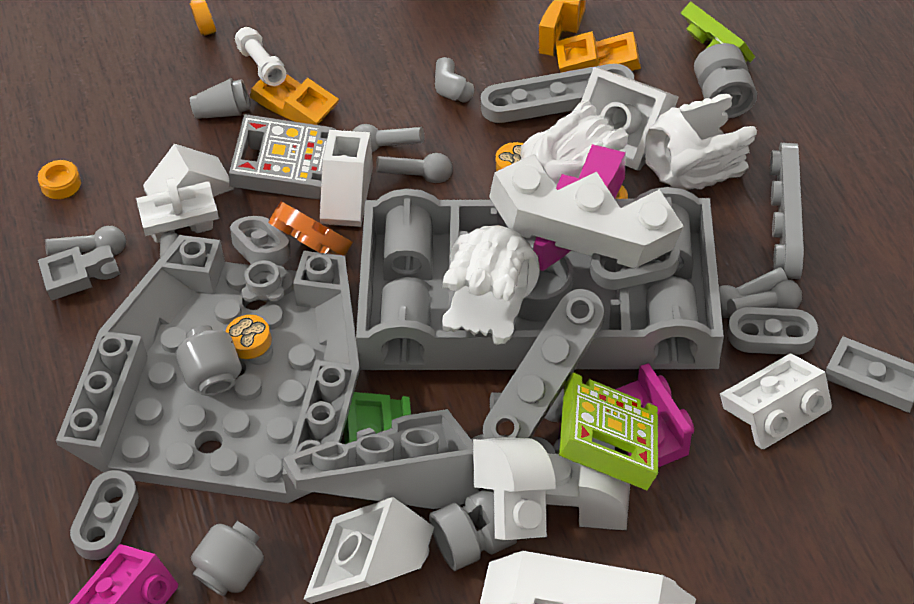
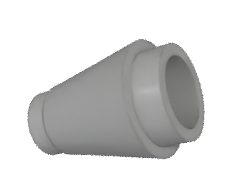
(221, 100)

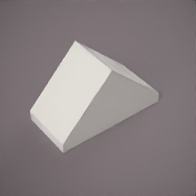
(188, 169)

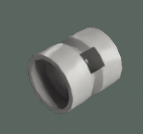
(724, 71)
(457, 533)

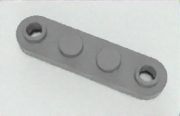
(540, 94)
(788, 220)
(546, 366)

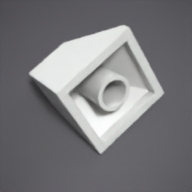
(627, 106)
(369, 549)

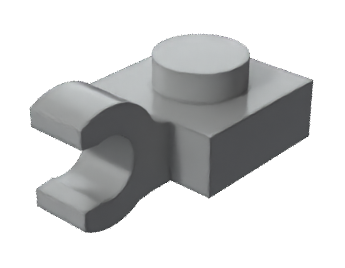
(71, 271)

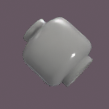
(208, 360)
(227, 558)

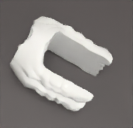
(568, 142)
(690, 148)
(490, 278)

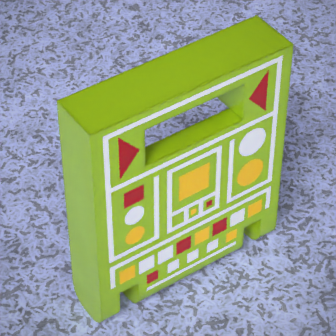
(613, 418)

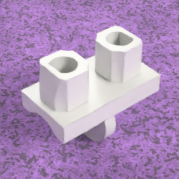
(178, 209)

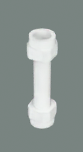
(270, 68)

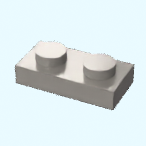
(872, 373)

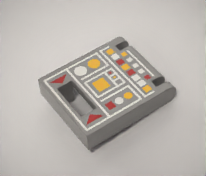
(287, 159)

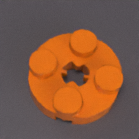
(309, 231)

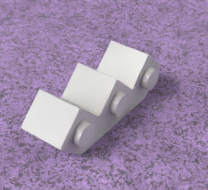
(584, 215)
(558, 580)

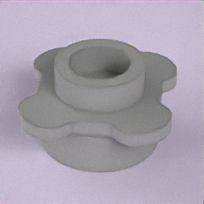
(264, 281)

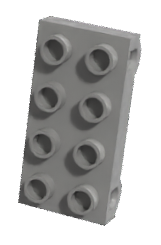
(403, 300)

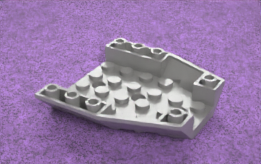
(146, 421)

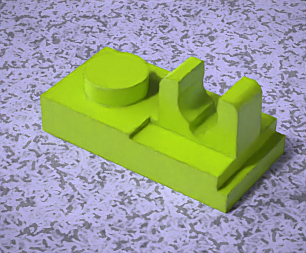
(705, 28)

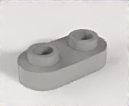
(259, 240)
(632, 276)
(772, 330)
(102, 518)

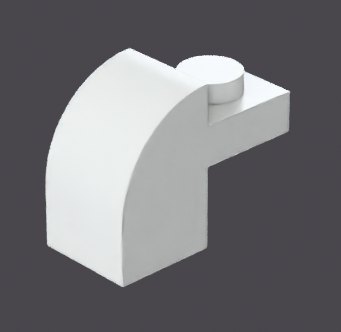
(519, 475)
(600, 497)

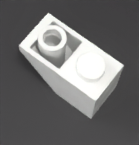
(345, 177)

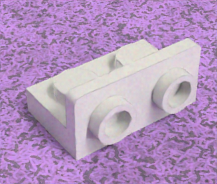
(779, 399)

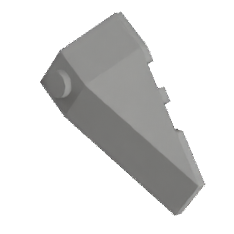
(417, 461)

